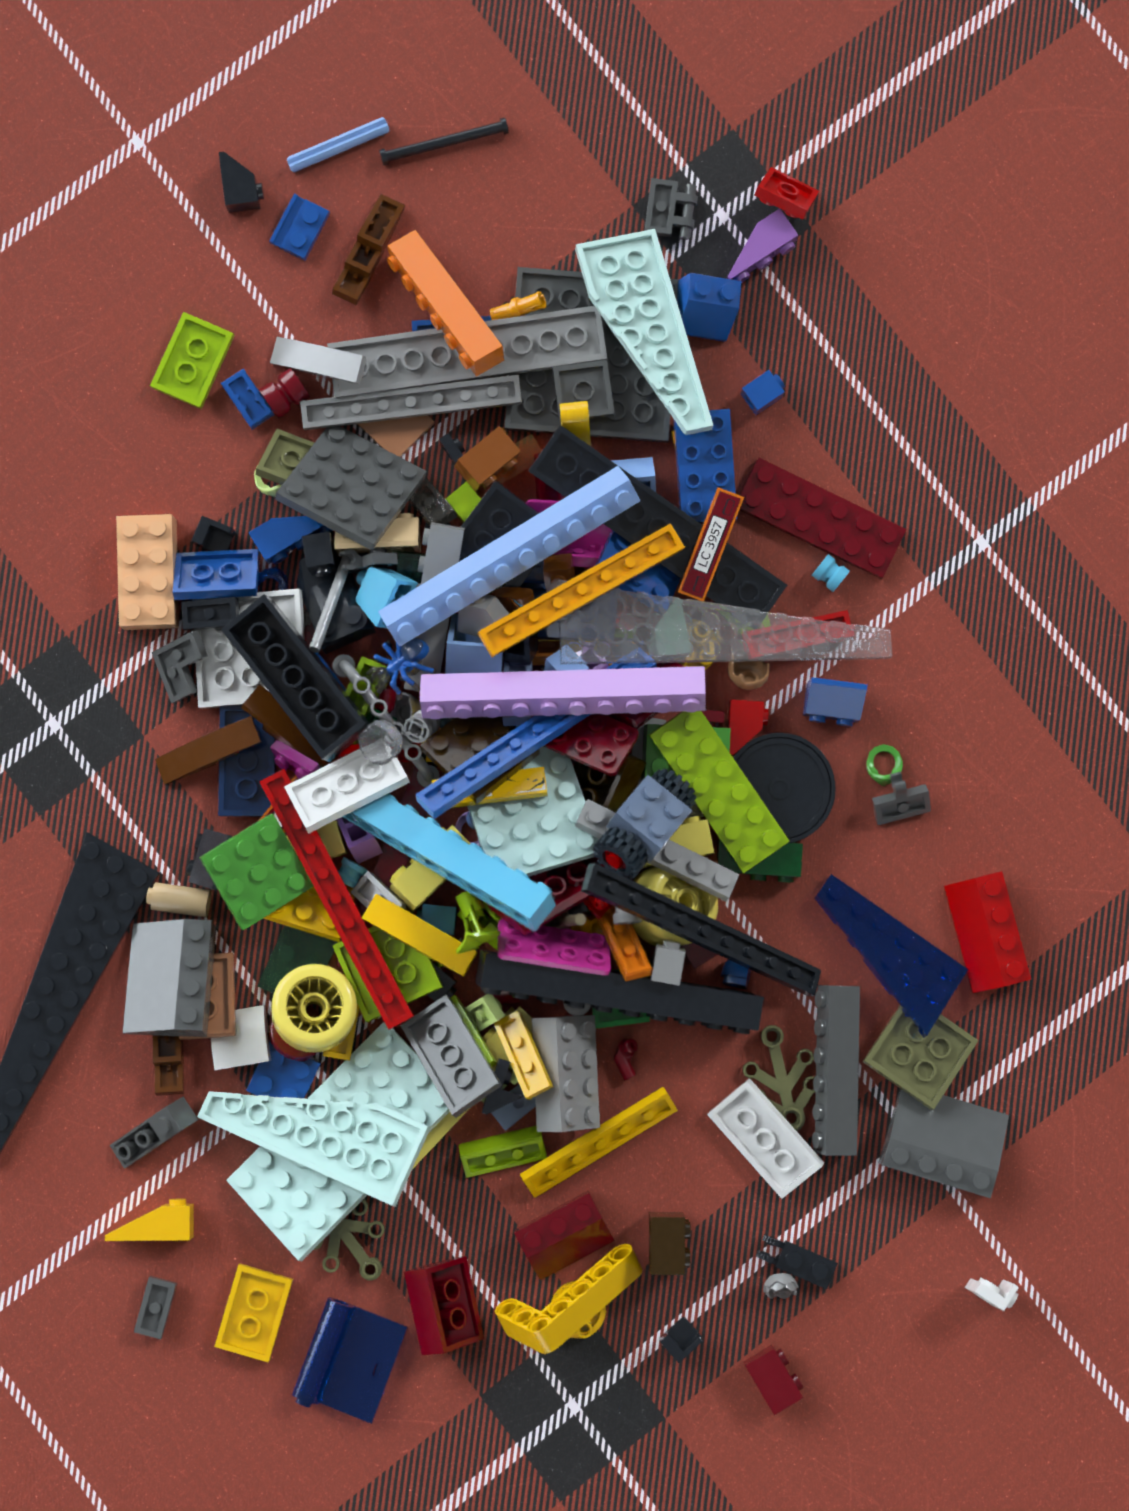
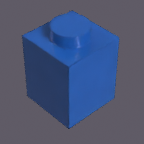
(763, 392)

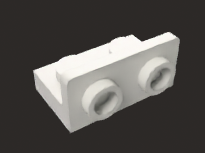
(998, 1297)

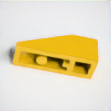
(165, 1223)

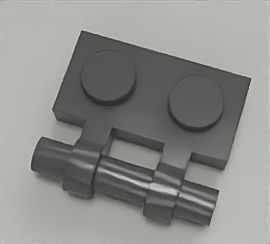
(661, 208)

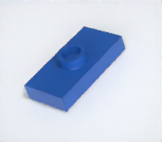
(247, 399)

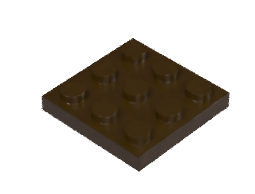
(466, 738)

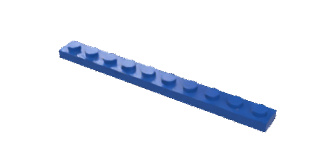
(500, 757)

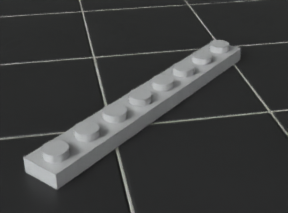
(411, 402)

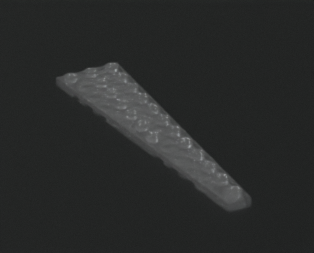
(674, 630)

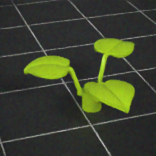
(472, 909)

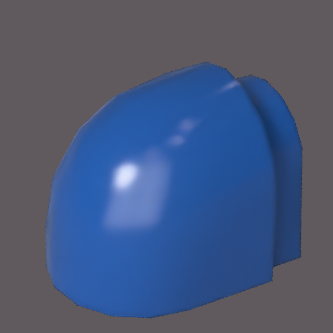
(735, 975)

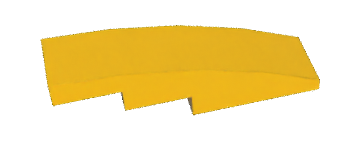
(418, 934)

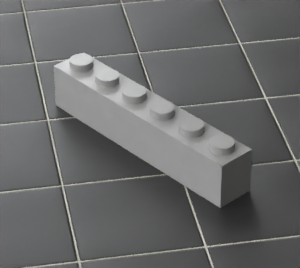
(442, 552)

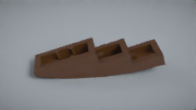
(368, 249)
(278, 724)
(208, 750)
(168, 1064)

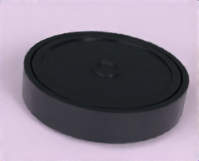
(790, 780)

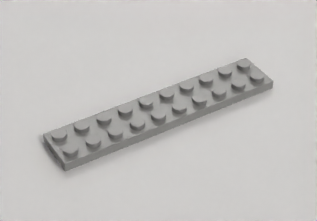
(426, 359)

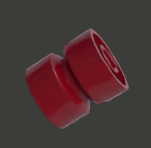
(284, 393)

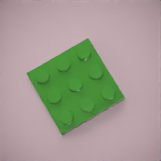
(256, 871)

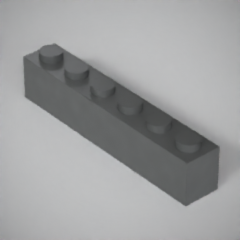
(836, 1070)

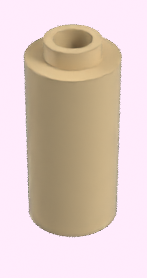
(179, 899)

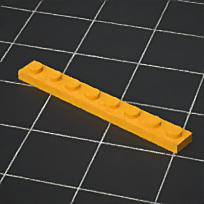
(580, 590)

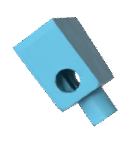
(379, 589)

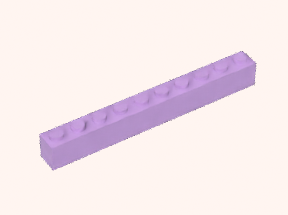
(563, 692)

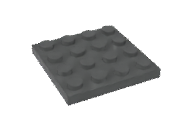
(351, 486)

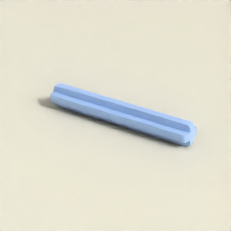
(338, 144)

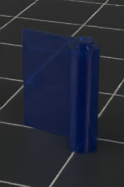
(344, 1358)

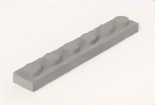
(671, 858)

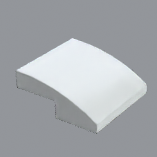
(248, 1045)

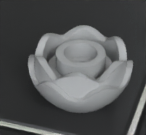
(780, 1285)

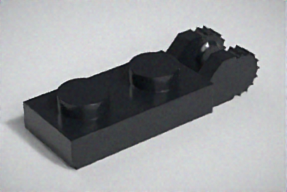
(800, 1262)

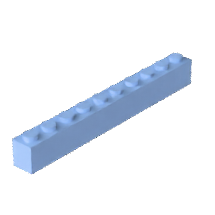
(509, 556)

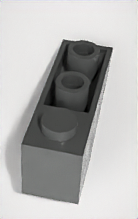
(154, 1132)

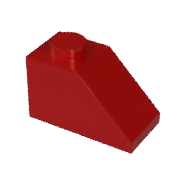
(745, 721)

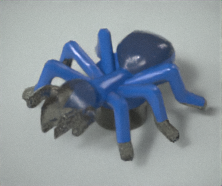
(406, 660)

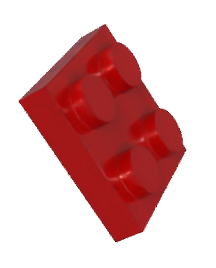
(786, 193)

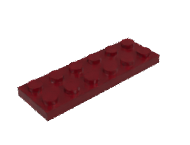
(821, 518)

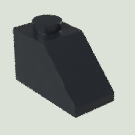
(239, 185)

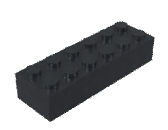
(296, 678)

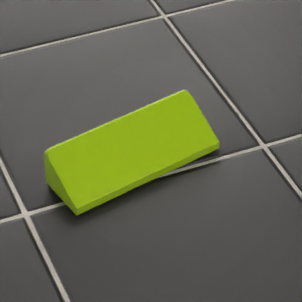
(502, 1151)

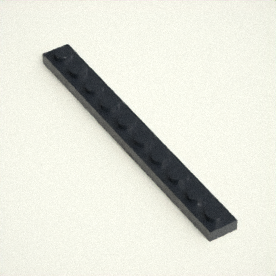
(700, 929)

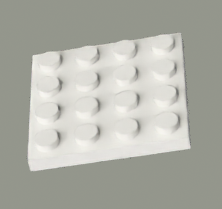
(224, 675)

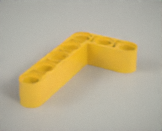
(572, 1308)

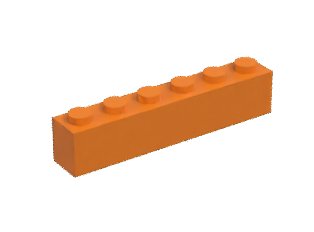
(445, 303)

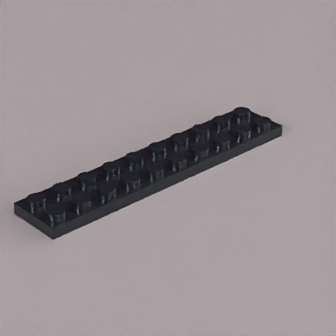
(738, 581)

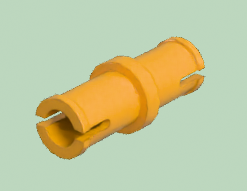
(519, 306)

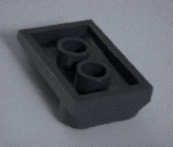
(348, 620)

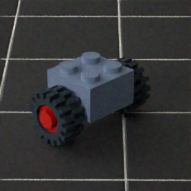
(645, 823)

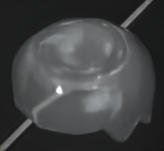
(380, 742)

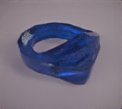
(276, 574)

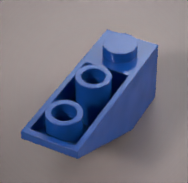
(283, 535)

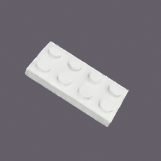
(343, 788)
(765, 1138)

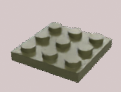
(917, 1063)

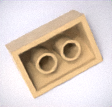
(400, 536)

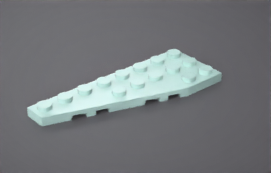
(637, 301)
(343, 1140)

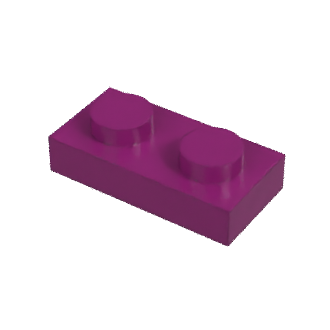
(293, 760)

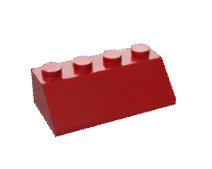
(987, 932)

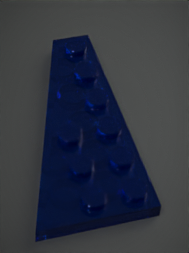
(901, 960)

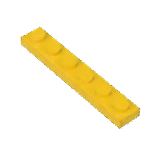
(598, 1142)

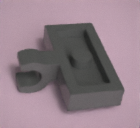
(376, 557)
(902, 802)

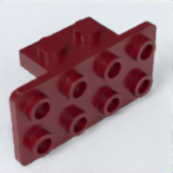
(597, 743)

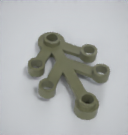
(784, 1083)
(343, 1232)

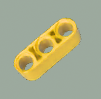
(575, 419)

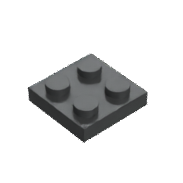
(585, 383)

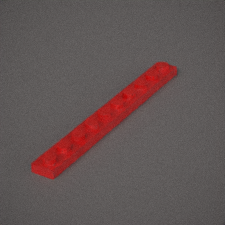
(339, 905)

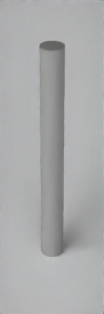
(329, 606)

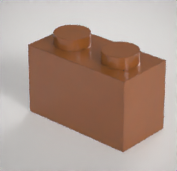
(488, 459)

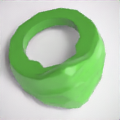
(873, 772)

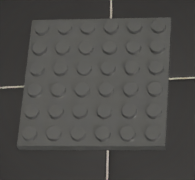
(637, 407)

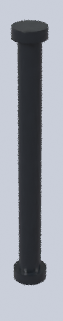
(444, 141)

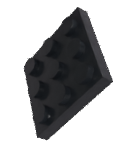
(492, 518)

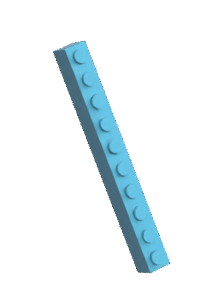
(456, 860)

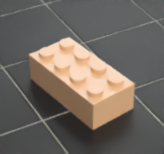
(147, 571)

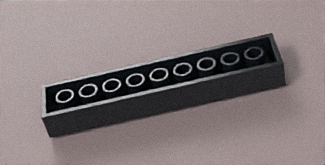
(659, 1000)

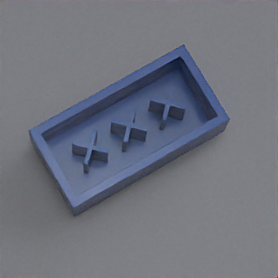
(704, 464)

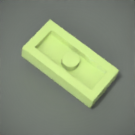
(485, 1011)

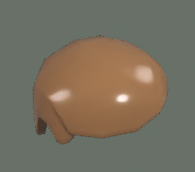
(748, 674)

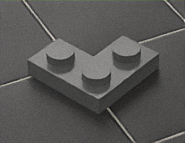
(173, 665)

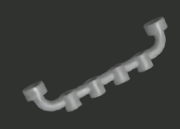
(345, 667)

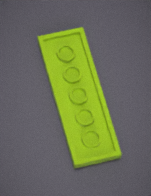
(720, 788)

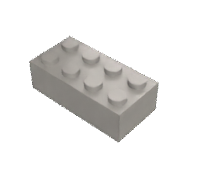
(570, 1059)

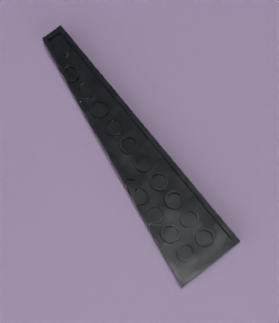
(87, 930)

